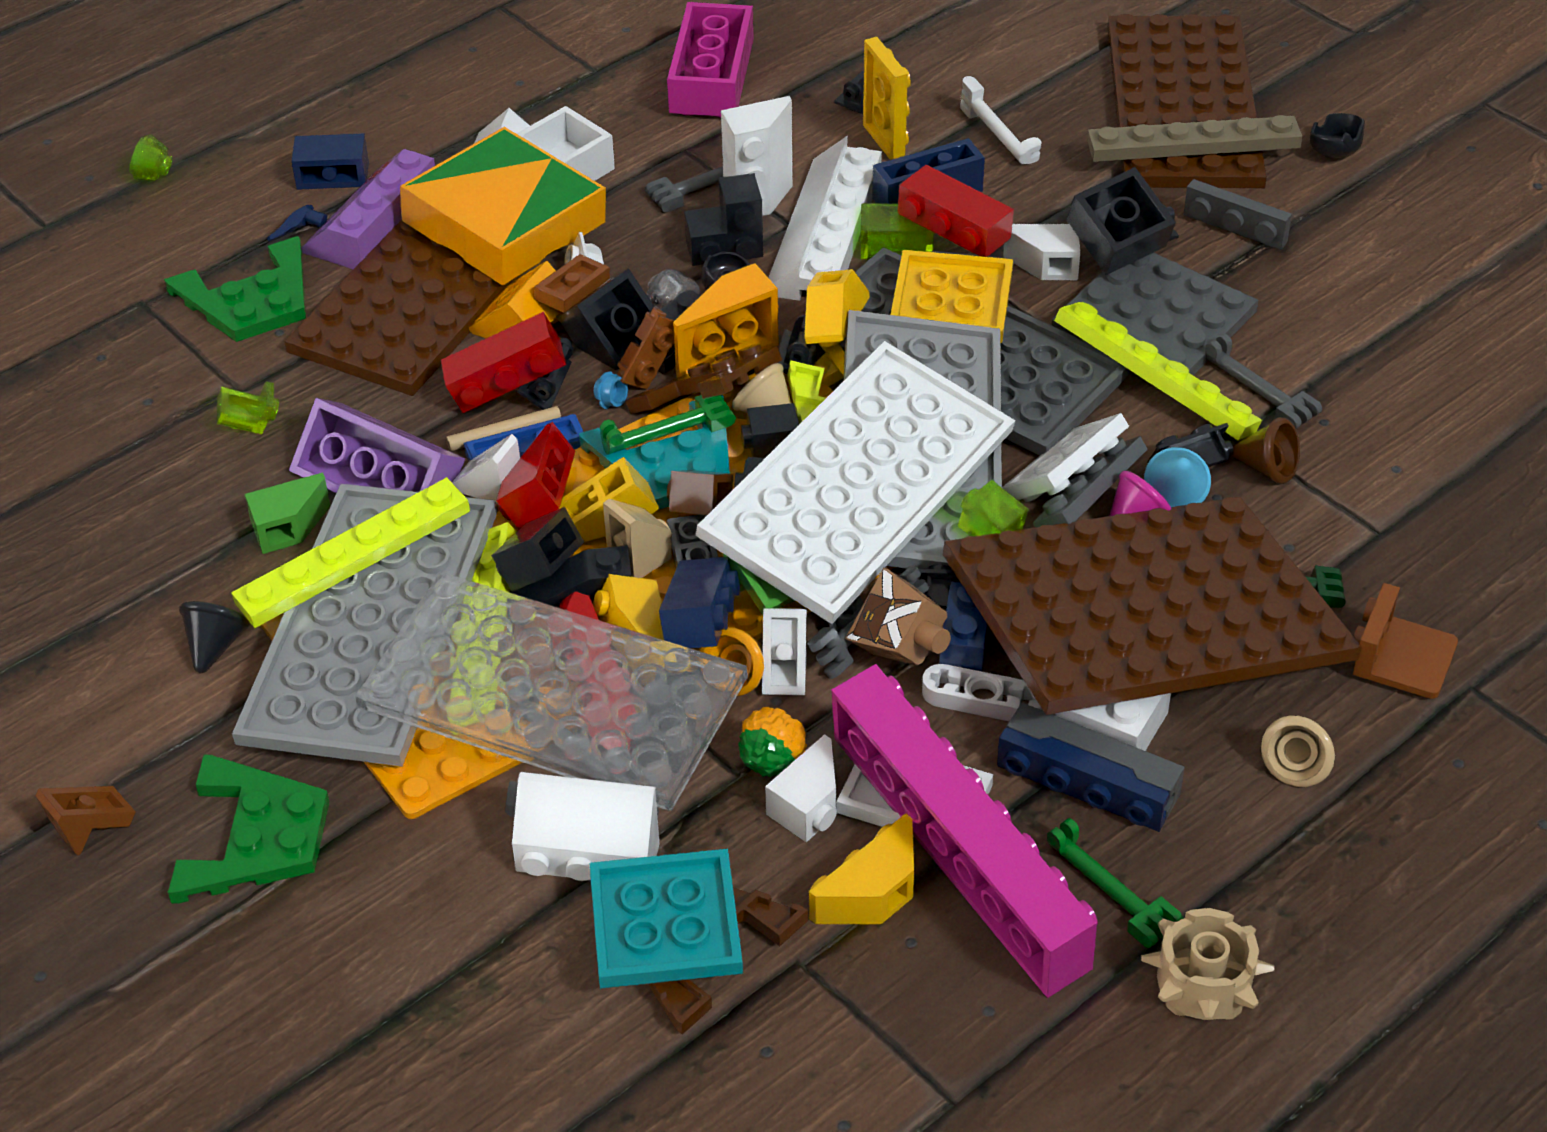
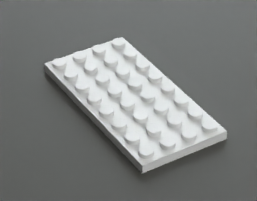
(855, 481)

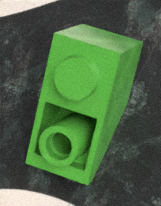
(287, 511)

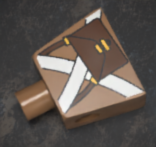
(899, 622)

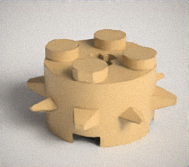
(1207, 965)

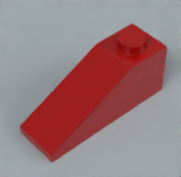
(537, 479)

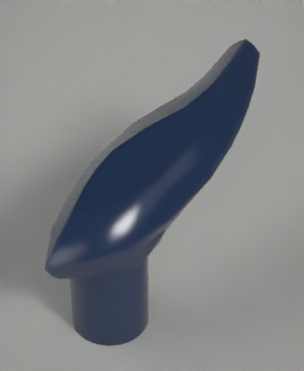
(298, 219)

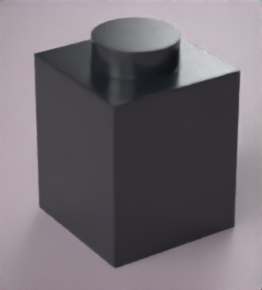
(768, 428)

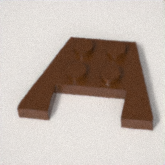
(709, 378)
(686, 1001)

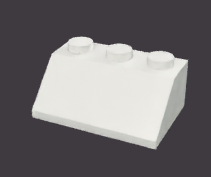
(760, 142)
(578, 821)

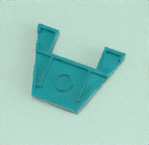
(655, 460)

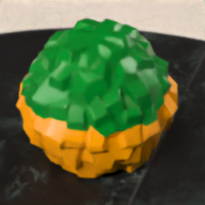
(771, 741)

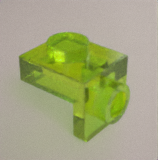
(247, 410)

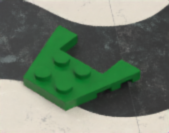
(253, 303)
(272, 832)

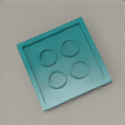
(665, 918)

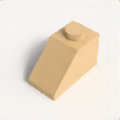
(644, 534)

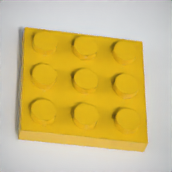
(953, 288)

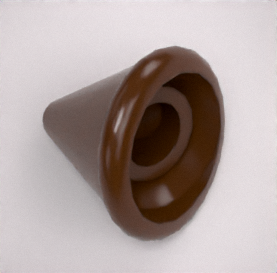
(1272, 450)

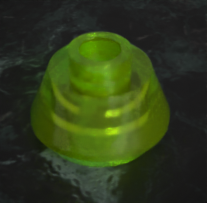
(150, 159)

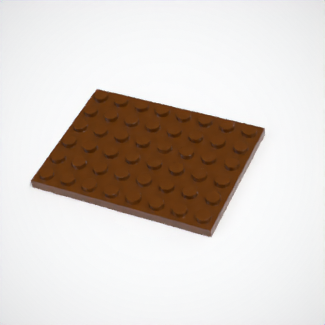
(1147, 604)

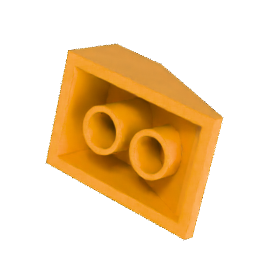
(727, 316)

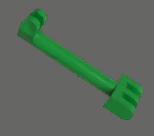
(710, 410)
(1145, 917)

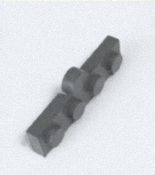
(1091, 484)

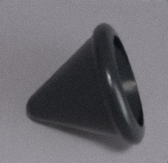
(210, 631)

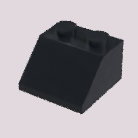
(608, 318)

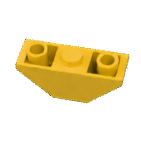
(828, 303)
(870, 881)

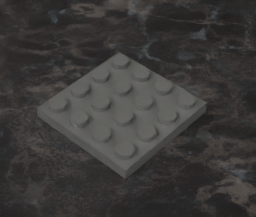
(1168, 307)

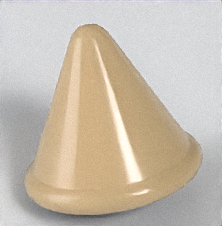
(764, 389)
(1297, 751)

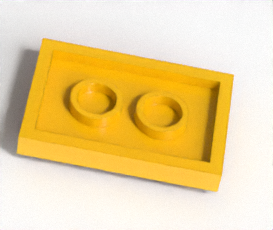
(885, 98)

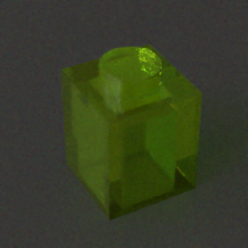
(991, 511)

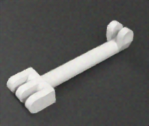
(973, 106)

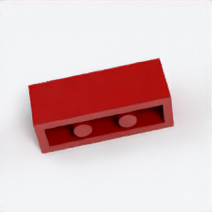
(955, 211)
(503, 362)

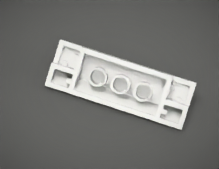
(825, 218)

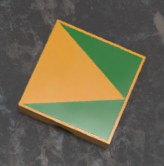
(503, 204)

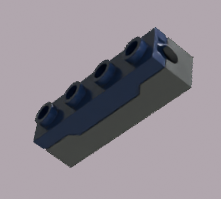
(1090, 766)

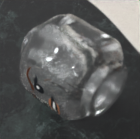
(668, 285)

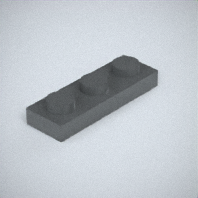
(1237, 214)

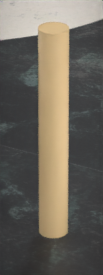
(456, 441)

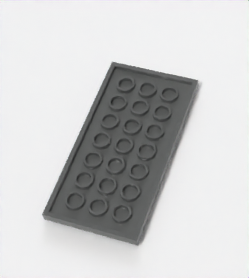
(1045, 373)

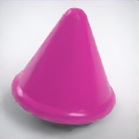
(1136, 495)

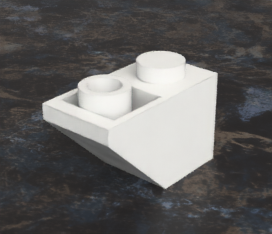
(1045, 250)

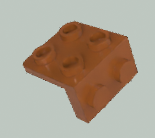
(1400, 650)

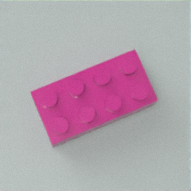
(710, 58)

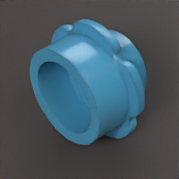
(610, 390)

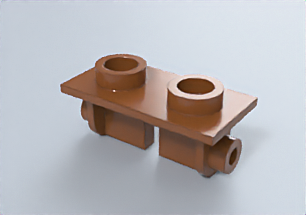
(642, 362)

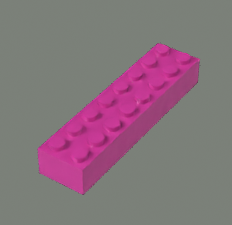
(965, 830)

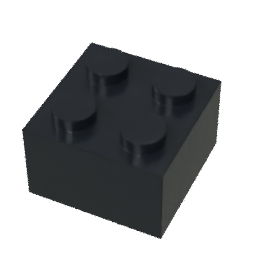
(1120, 221)

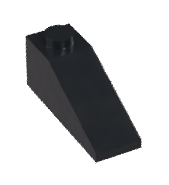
(581, 574)

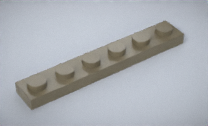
(1194, 138)

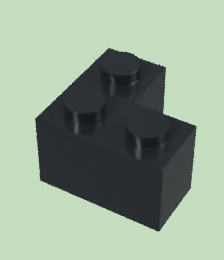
(732, 226)

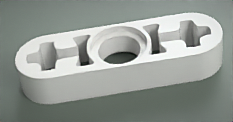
(955, 677)

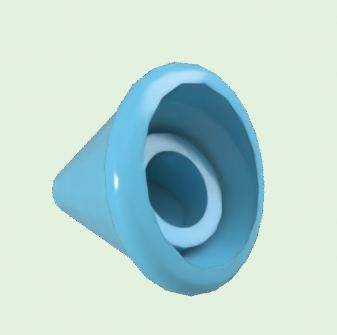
(1179, 476)

